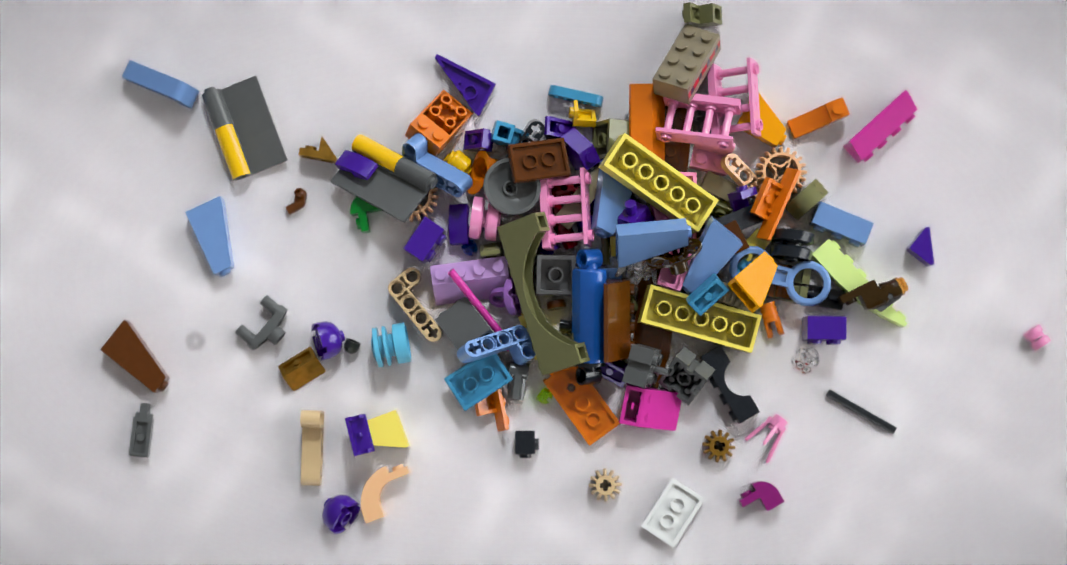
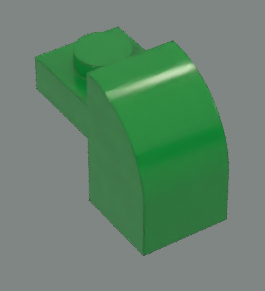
(361, 209)

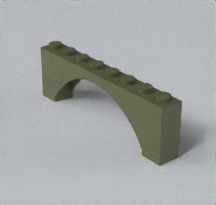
(520, 245)

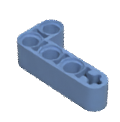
(160, 83)
(449, 177)
(509, 342)

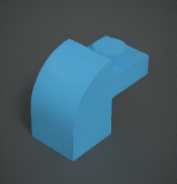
(505, 134)

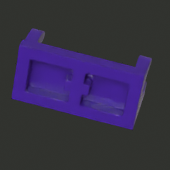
(359, 434)

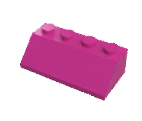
(879, 128)

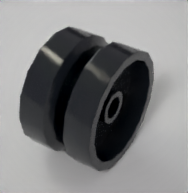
(790, 245)

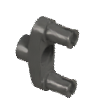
(270, 331)

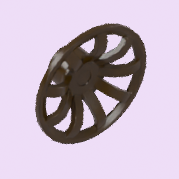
(678, 261)

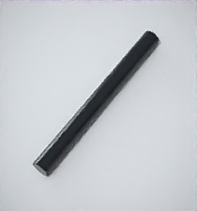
(861, 411)

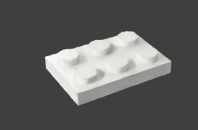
(672, 512)

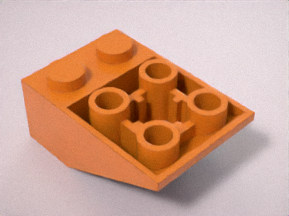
(439, 122)

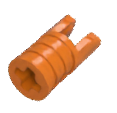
(770, 314)

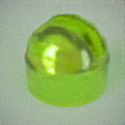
(544, 395)

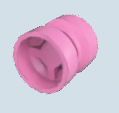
(1033, 334)

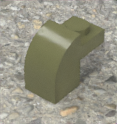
(702, 15)
(806, 199)

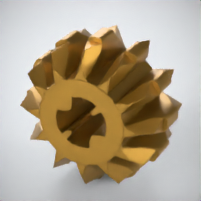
(720, 439)

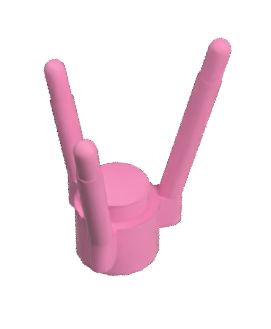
(777, 424)

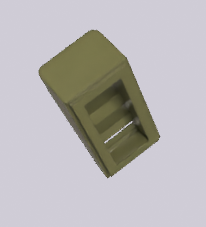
(490, 250)

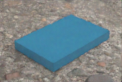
(478, 380)

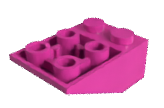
(650, 408)

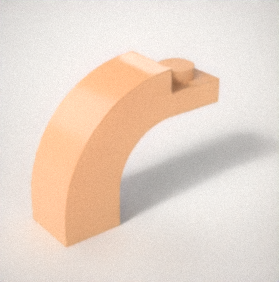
(371, 493)

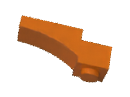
(818, 118)

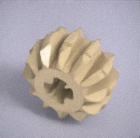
(610, 489)

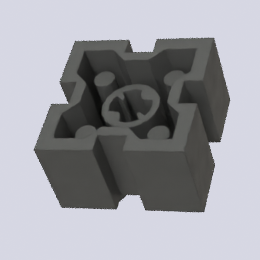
(643, 367)
(686, 375)

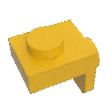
(582, 117)

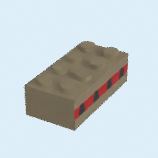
(686, 64)

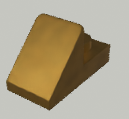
(324, 154)

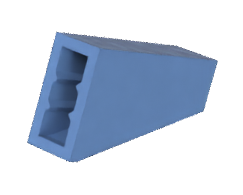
(608, 204)
(212, 231)
(649, 239)
(717, 249)

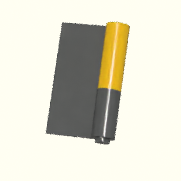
(244, 128)
(394, 186)

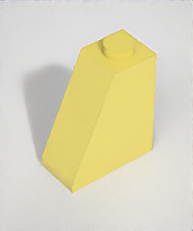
(388, 430)

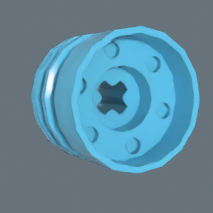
(391, 345)

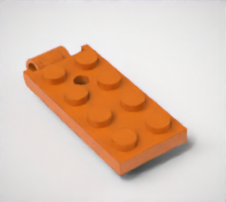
(582, 406)

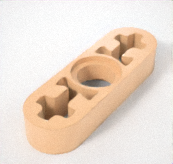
(737, 162)

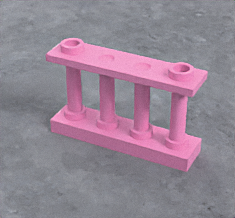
(715, 88)
(706, 103)
(548, 201)

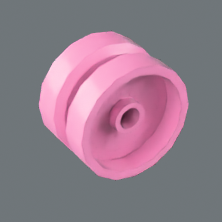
(482, 218)

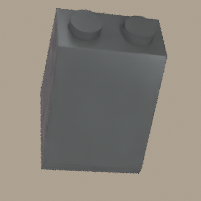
(462, 323)

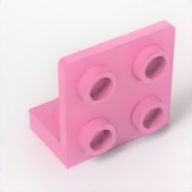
(709, 159)

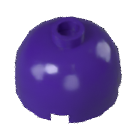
(327, 339)
(339, 512)

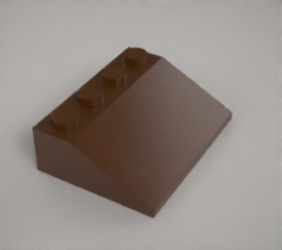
(618, 319)

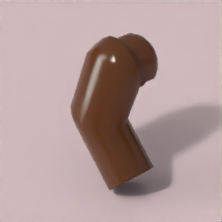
(299, 201)

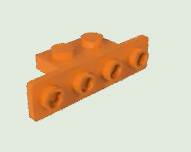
(772, 202)
(494, 404)

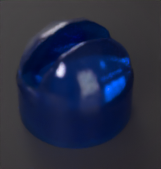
(469, 248)

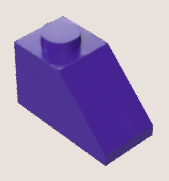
(580, 150)

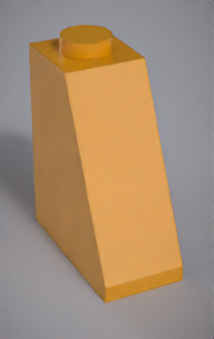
(773, 129)
(754, 281)

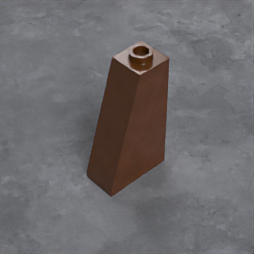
(133, 355)

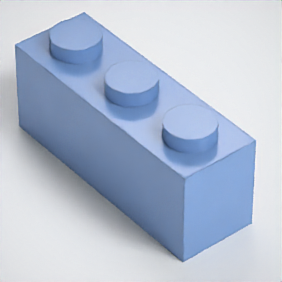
(841, 224)

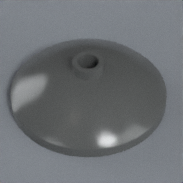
(519, 200)

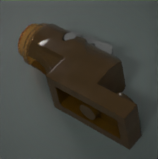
(874, 296)

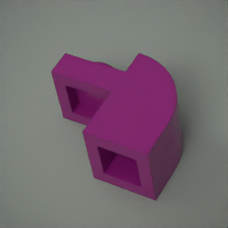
(765, 492)

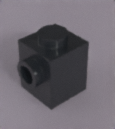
(526, 443)

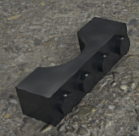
(740, 406)

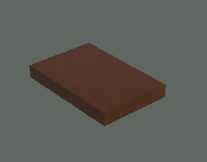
(538, 160)

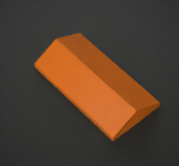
(646, 114)

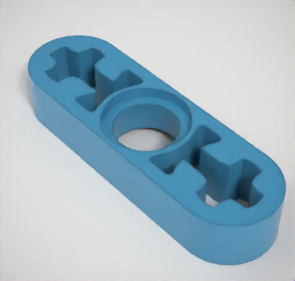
(571, 94)

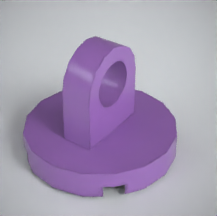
(509, 296)

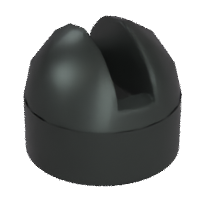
(351, 346)

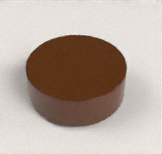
(556, 304)

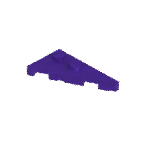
(473, 87)

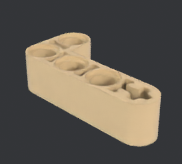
(417, 308)
(312, 447)

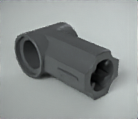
(517, 386)

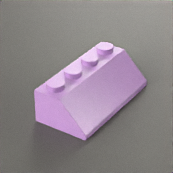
(479, 276)

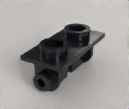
(831, 300)

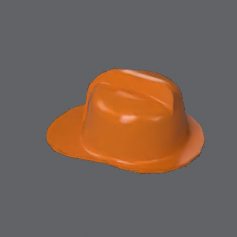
(479, 168)

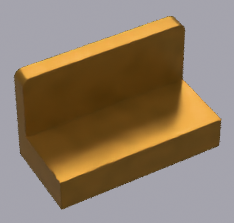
(301, 369)

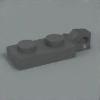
(141, 432)

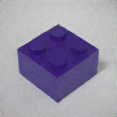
(425, 241)
(824, 328)

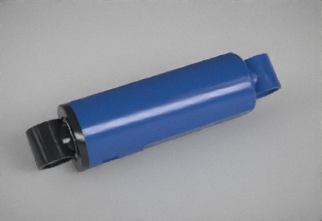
(589, 313)

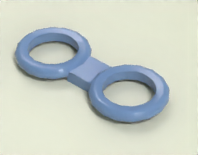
(785, 276)

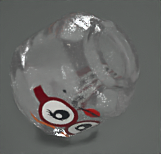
(805, 360)

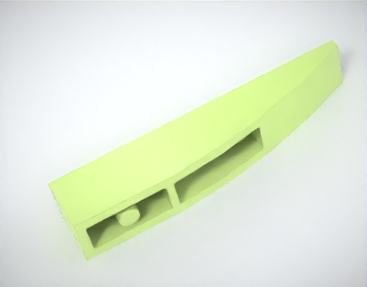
(848, 277)

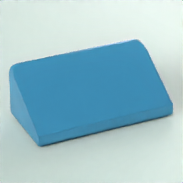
(707, 294)

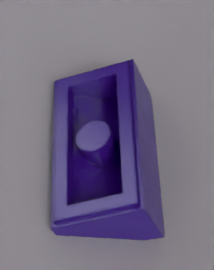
(614, 372)

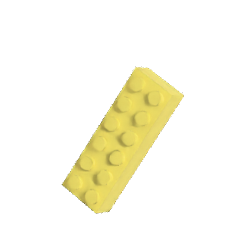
(657, 182)
(718, 325)

